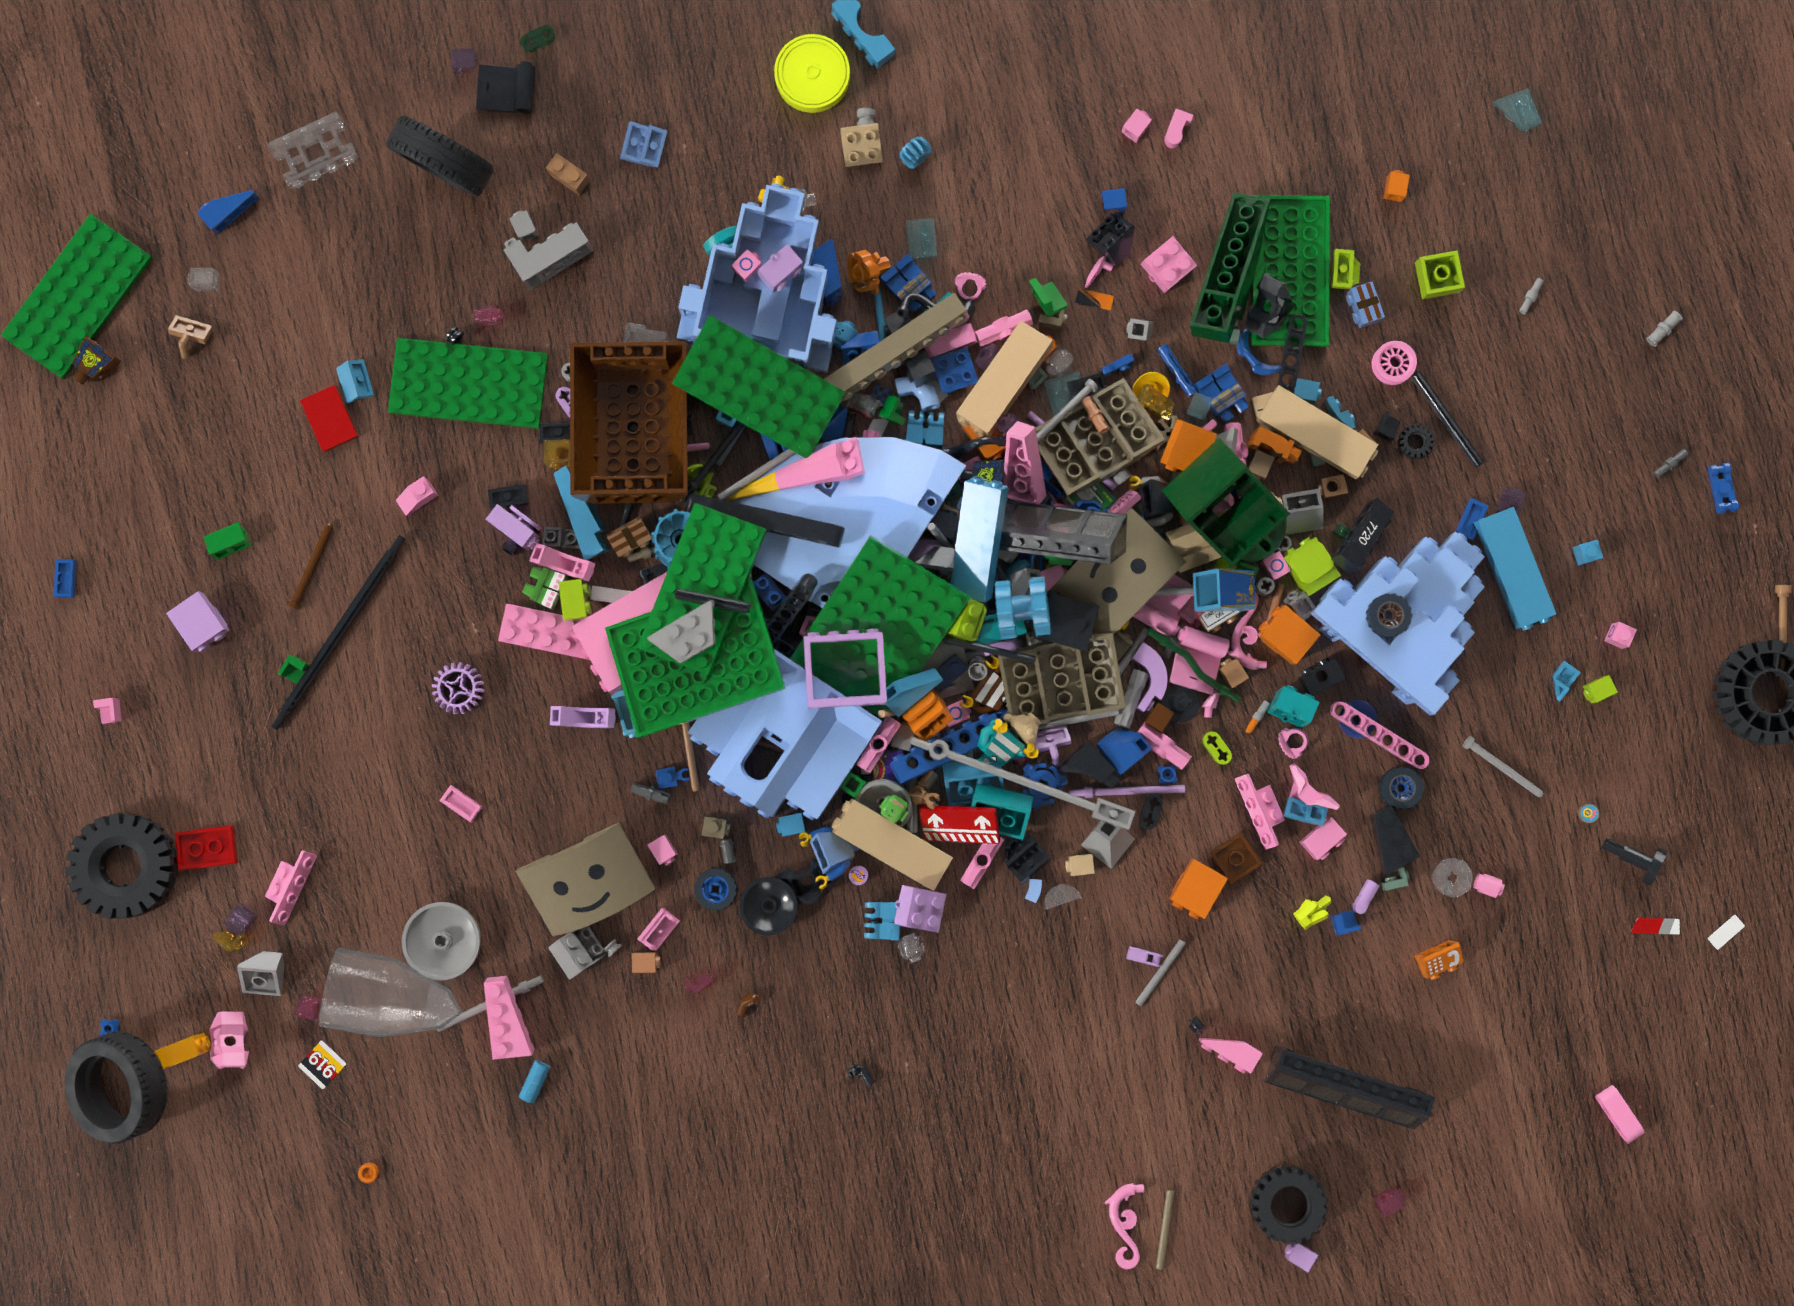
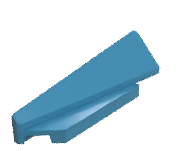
(583, 517)

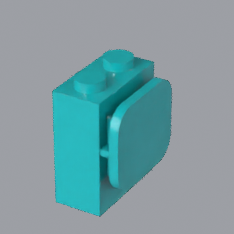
(990, 630)

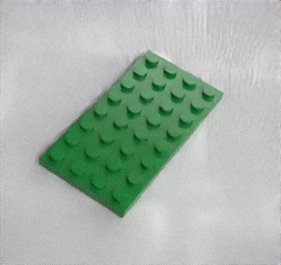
(1298, 254)
(76, 295)
(468, 383)
(758, 387)
(710, 560)

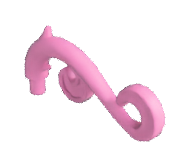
(1245, 661)
(1121, 1226)

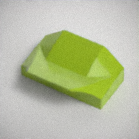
(1345, 269)

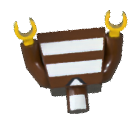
(989, 693)

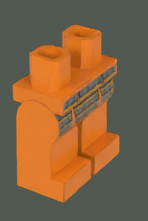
(1274, 445)

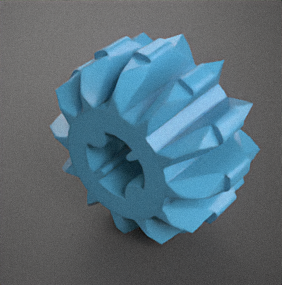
(915, 152)

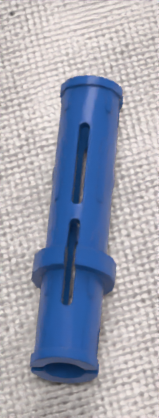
(1181, 376)

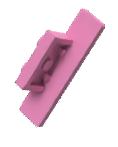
(1262, 809)
(287, 886)

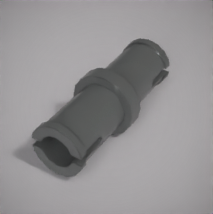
(650, 793)

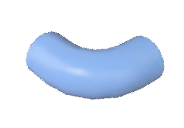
(925, 393)

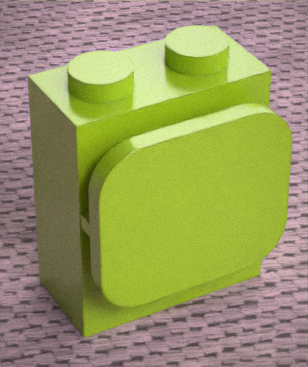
(1311, 566)
(969, 621)

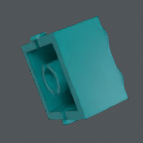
(1293, 705)

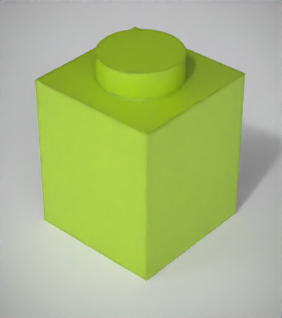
(1599, 689)

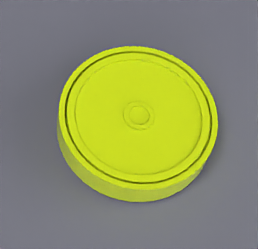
(812, 73)

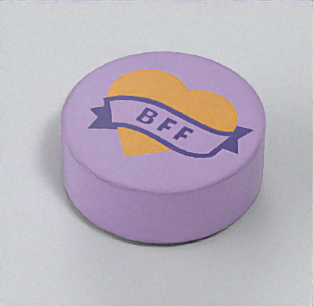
(858, 875)

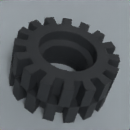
(1418, 430)

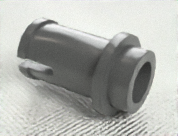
(727, 850)

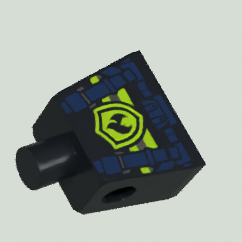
(989, 470)

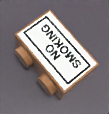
(1211, 620)

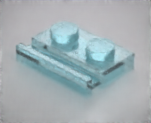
(922, 238)

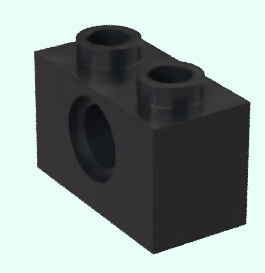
(1332, 676)

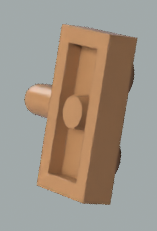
(189, 330)

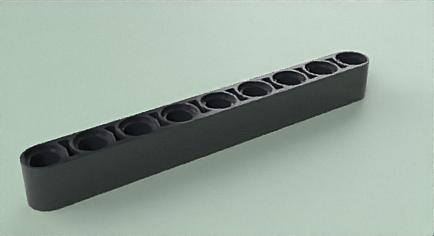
(774, 521)

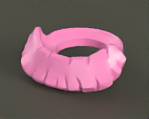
(979, 280)
(1284, 736)

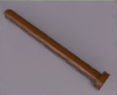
(310, 567)

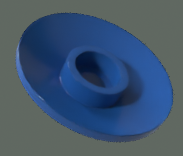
(1363, 707)

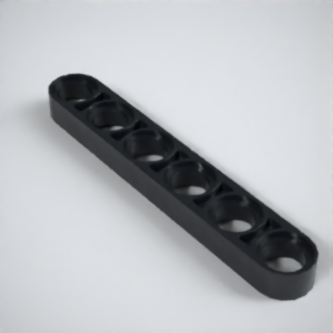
(1292, 351)

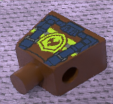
(93, 361)

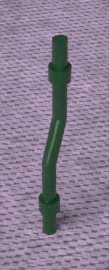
(1165, 641)

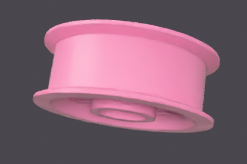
(1410, 358)

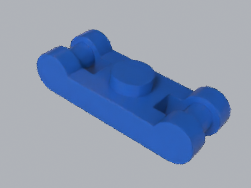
(1722, 488)

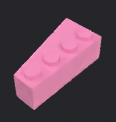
(506, 1027)

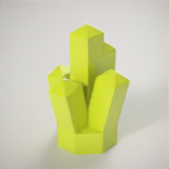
(1312, 912)

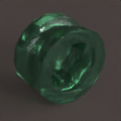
(1341, 531)

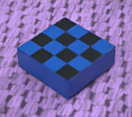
(881, 393)

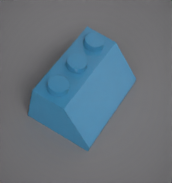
(962, 779)

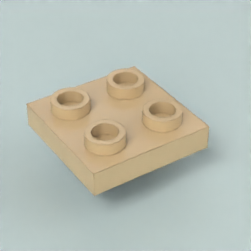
(861, 145)

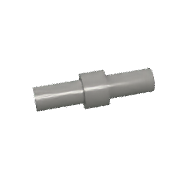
(1531, 296)

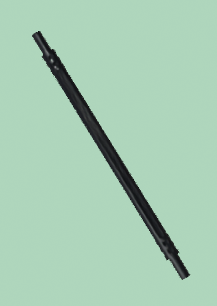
(338, 632)

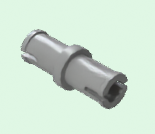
(1664, 328)

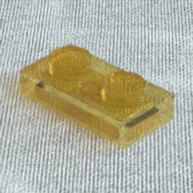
(1156, 402)

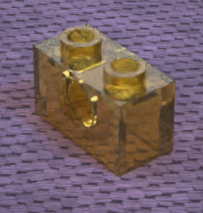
(552, 452)

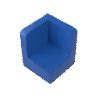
(1114, 199)
(1344, 922)

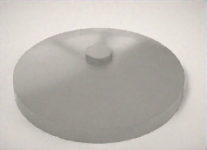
(441, 940)

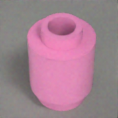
(1488, 885)

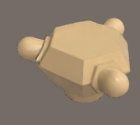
(1024, 726)

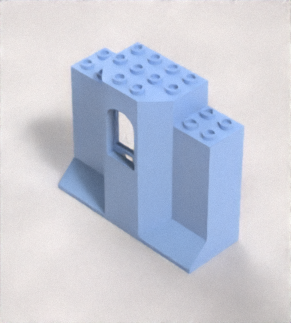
(817, 743)

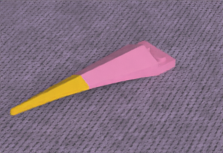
(829, 464)

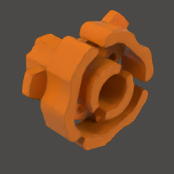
(867, 268)

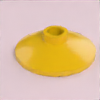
(1155, 379)

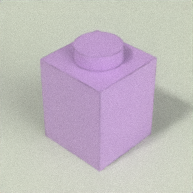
(1300, 1255)

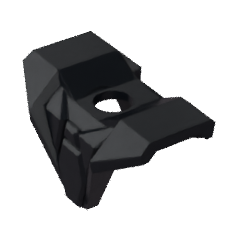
(1266, 322)
(807, 893)

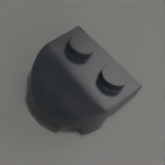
(1025, 858)

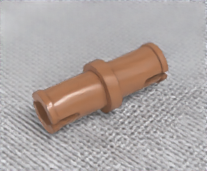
(1095, 415)

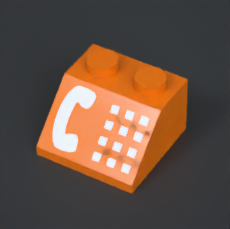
(1439, 959)

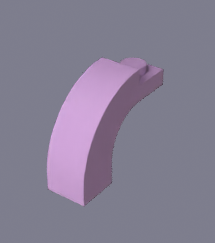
(1155, 667)
(582, 717)

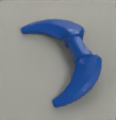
(1258, 367)

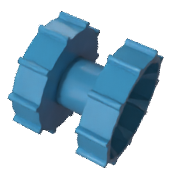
(666, 533)
(1022, 607)

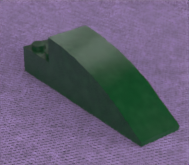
(1231, 269)

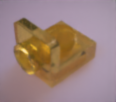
(225, 940)

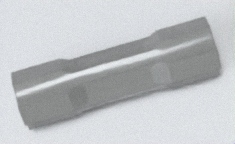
(1135, 687)

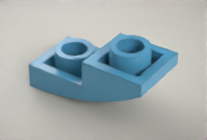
(1334, 407)

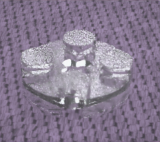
(1461, 884)

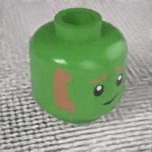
(894, 808)

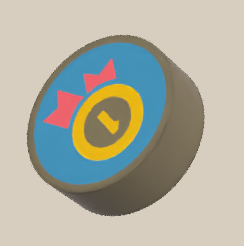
(1588, 813)

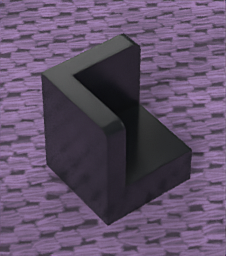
(1387, 427)

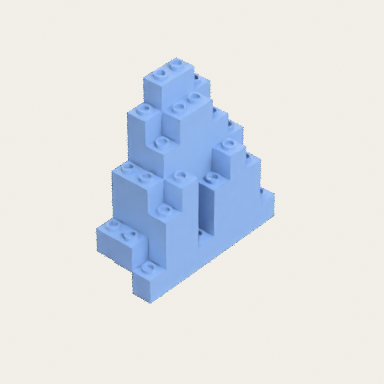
(779, 320)
(1438, 589)

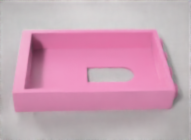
(593, 637)

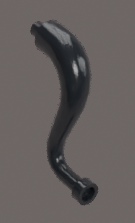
(903, 310)
(962, 450)

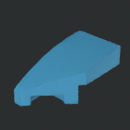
(1563, 678)

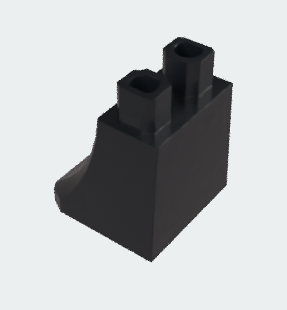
(1091, 763)

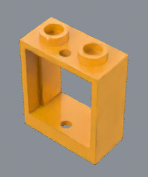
(183, 1050)

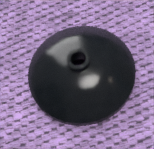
(754, 908)

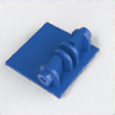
(954, 370)

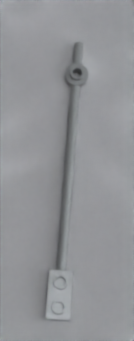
(1102, 809)

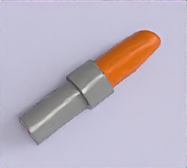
(1258, 716)

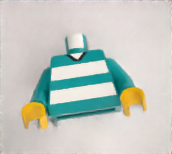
(1002, 745)

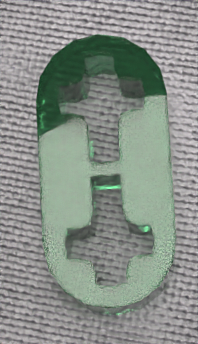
(538, 38)

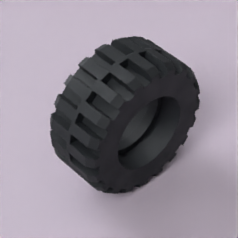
(1310, 1219)

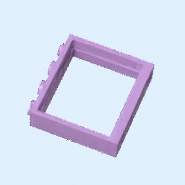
(851, 635)

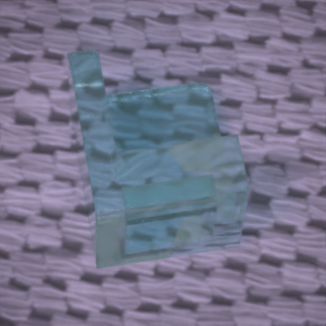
(1199, 406)

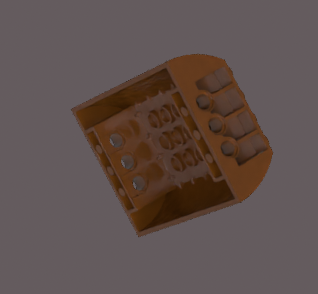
(602, 415)

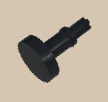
(1181, 702)
(1637, 858)

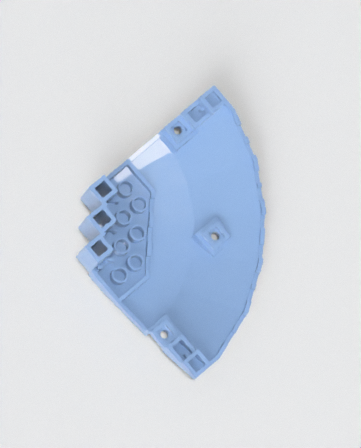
(882, 503)

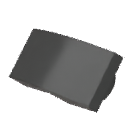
(560, 538)

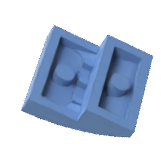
(643, 144)

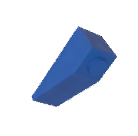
(223, 211)

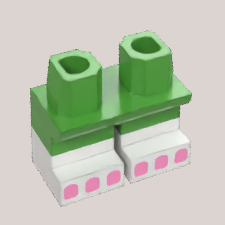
(545, 578)

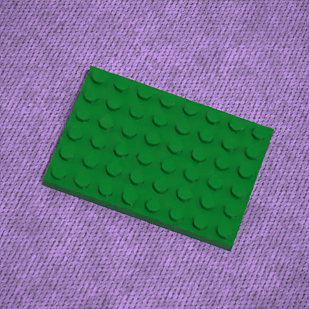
(888, 595)
(670, 694)

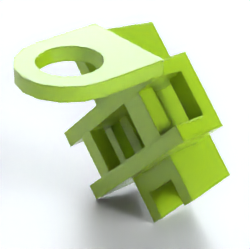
(705, 487)

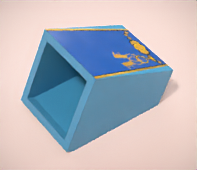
(1224, 590)

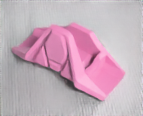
(1304, 791)
(228, 1025)

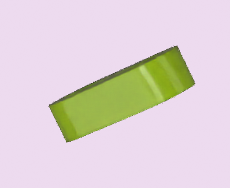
(1220, 745)

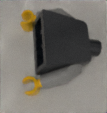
(1155, 504)

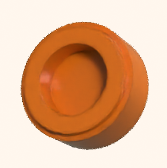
(368, 1172)

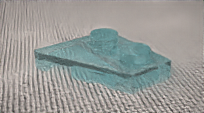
(1520, 109)

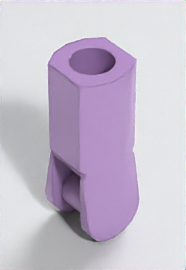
(1365, 896)
(1141, 956)

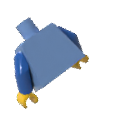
(831, 852)

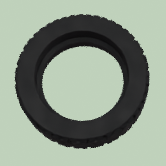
(439, 156)
(87, 1097)

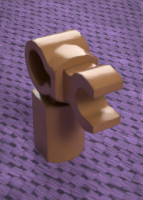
(919, 793)

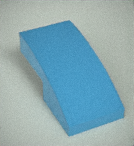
(1300, 811)

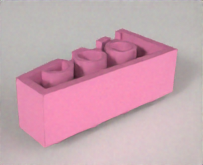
(1023, 465)

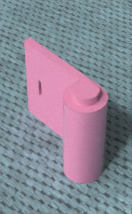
(1162, 610)
(1207, 652)

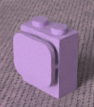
(515, 526)
(198, 622)

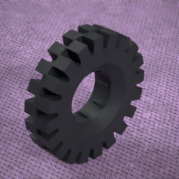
(1736, 696)
(89, 869)

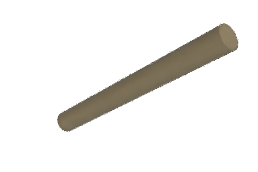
(1164, 1229)

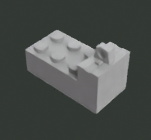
(549, 257)

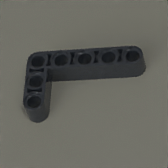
(782, 638)

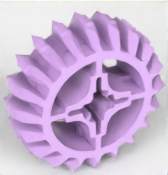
(442, 681)

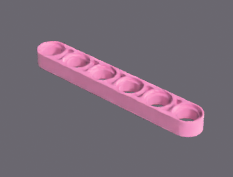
(1380, 733)

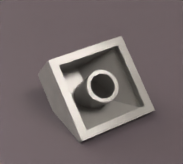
(262, 974)

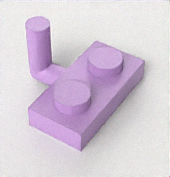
(1051, 740)

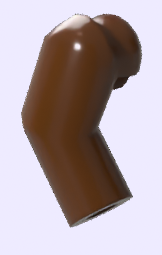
(746, 1001)

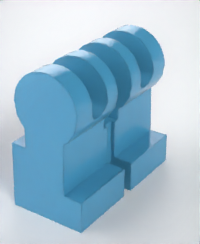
(932, 435)
(887, 929)

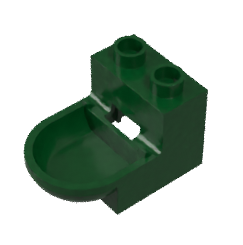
(1249, 527)

